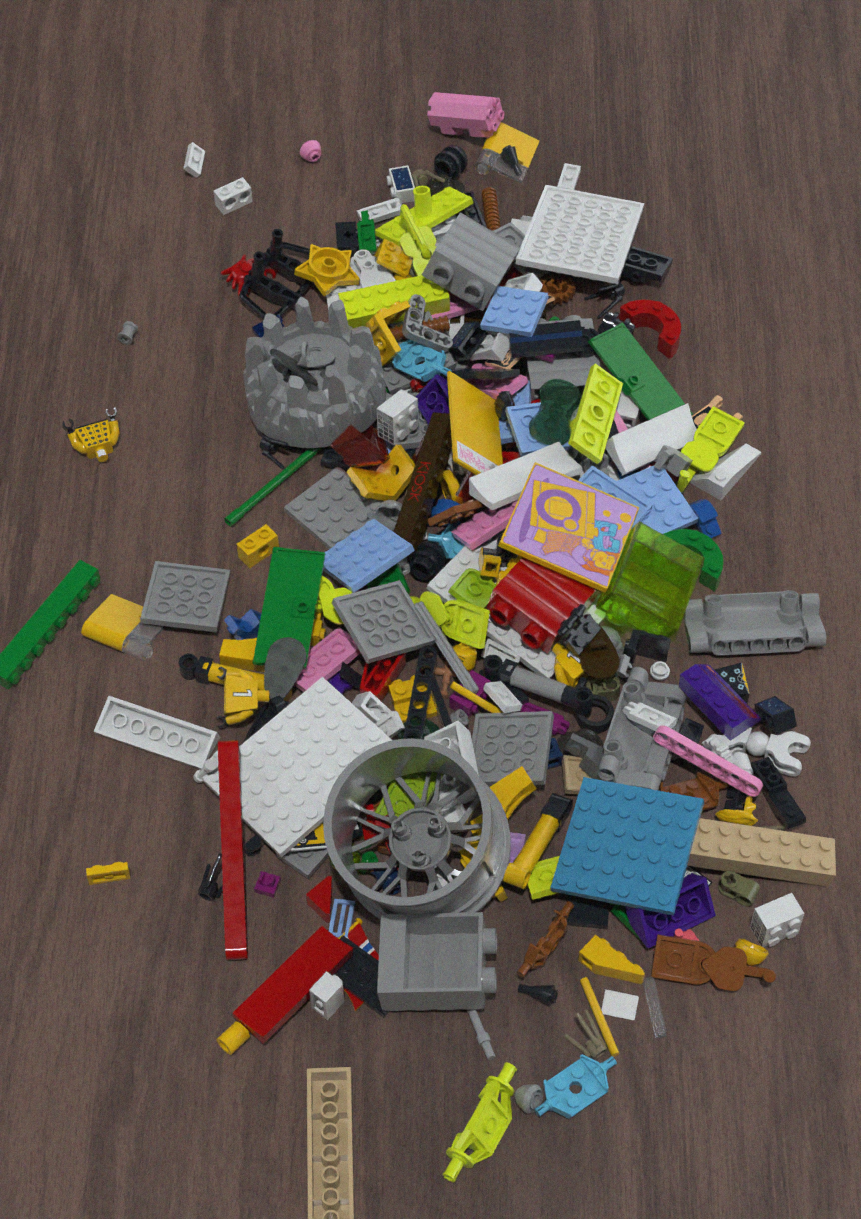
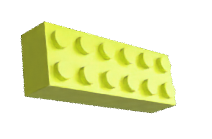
(365, 302)

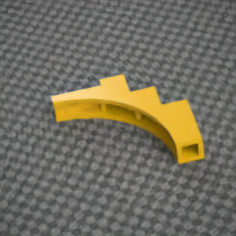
(241, 652)
(510, 793)

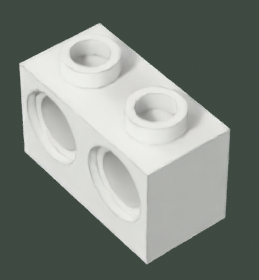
(233, 196)

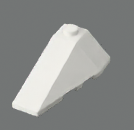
(726, 471)

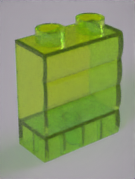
(651, 583)

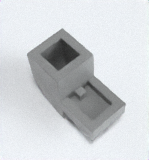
(672, 460)

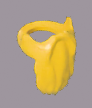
(737, 816)

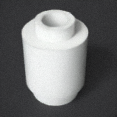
(743, 762)

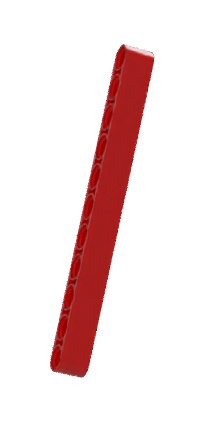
(232, 850)

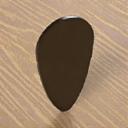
(600, 657)

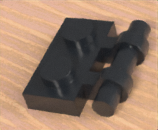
(582, 633)

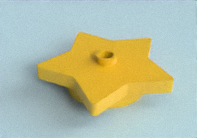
(328, 269)

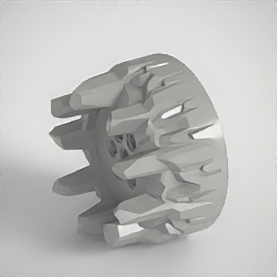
(346, 389)

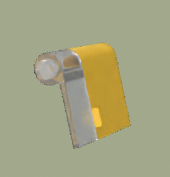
(490, 154)
(119, 627)

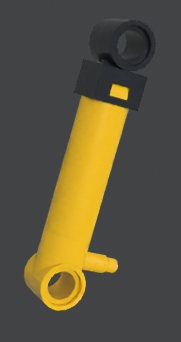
(207, 671)
(550, 821)

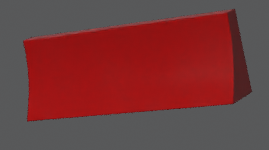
(290, 984)

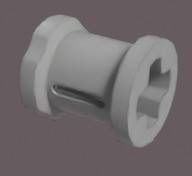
(127, 333)

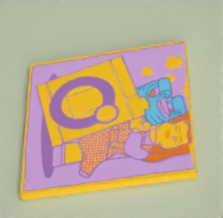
(569, 527)

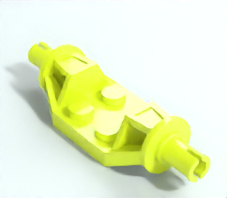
(485, 1126)

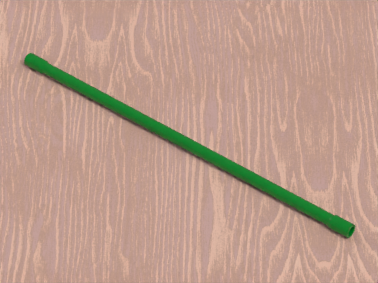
(239, 512)

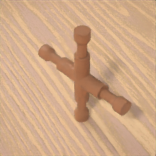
(447, 672)

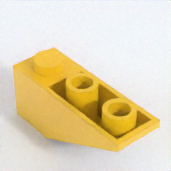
(606, 961)

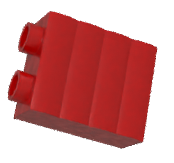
(537, 602)

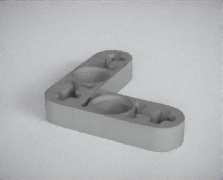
(417, 327)

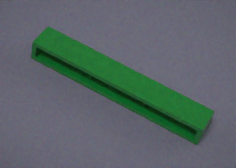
(46, 622)

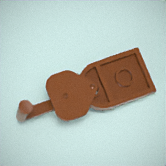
(457, 512)
(681, 961)

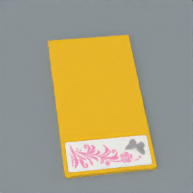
(473, 426)

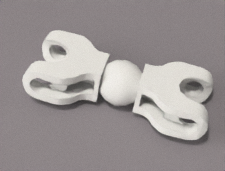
(776, 748)

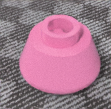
(311, 150)

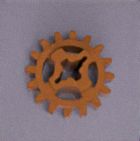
(558, 286)

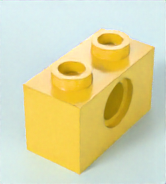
(257, 546)

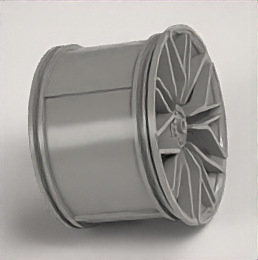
(419, 836)

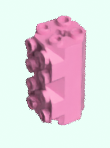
(459, 112)

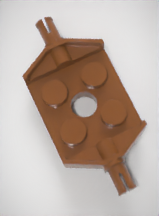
(699, 787)
(537, 954)

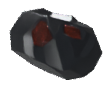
(503, 400)

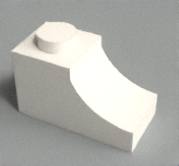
(371, 706)

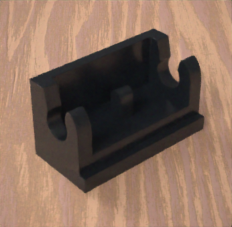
(692, 731)

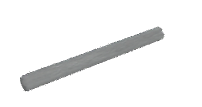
(447, 650)

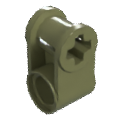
(601, 686)
(740, 888)

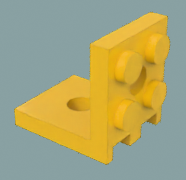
(381, 333)
(384, 482)

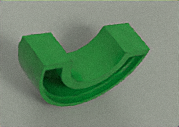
(705, 547)

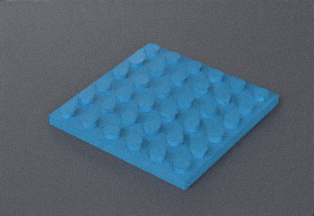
(628, 845)

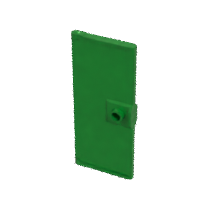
(636, 371)
(289, 599)

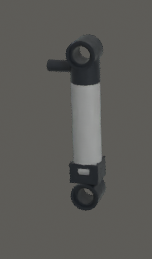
(511, 675)

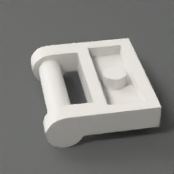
(208, 766)

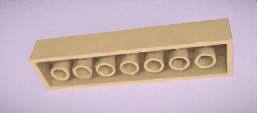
(764, 852)
(330, 1143)

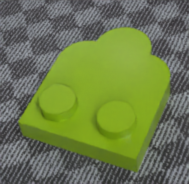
(473, 588)

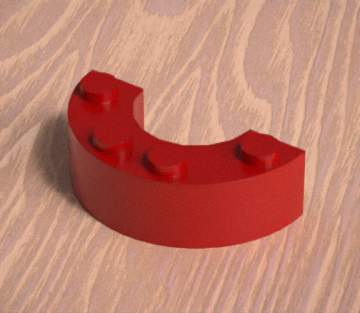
(657, 317)

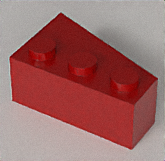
(380, 674)

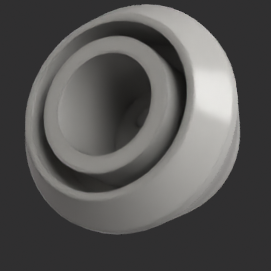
(529, 1097)

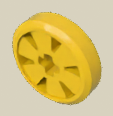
(450, 486)

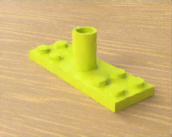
(427, 211)
(595, 414)

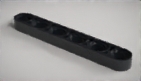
(417, 696)

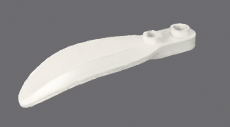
(370, 272)

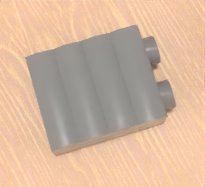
(470, 261)
(564, 366)
(435, 961)

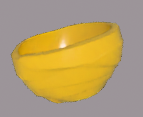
(754, 952)

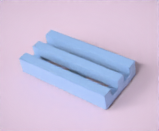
(344, 903)

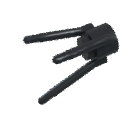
(613, 291)
(271, 445)
(208, 887)

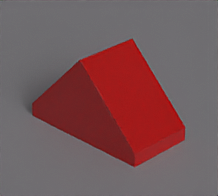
(321, 898)

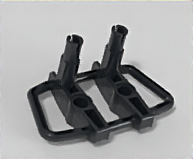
(268, 288)

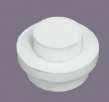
(659, 670)

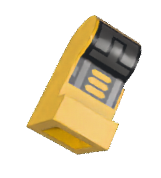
(489, 560)

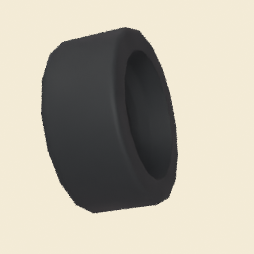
(601, 726)

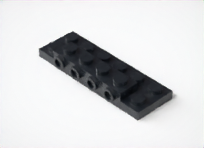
(645, 264)

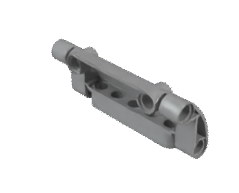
(754, 623)
(629, 748)

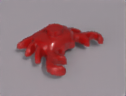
(240, 270)

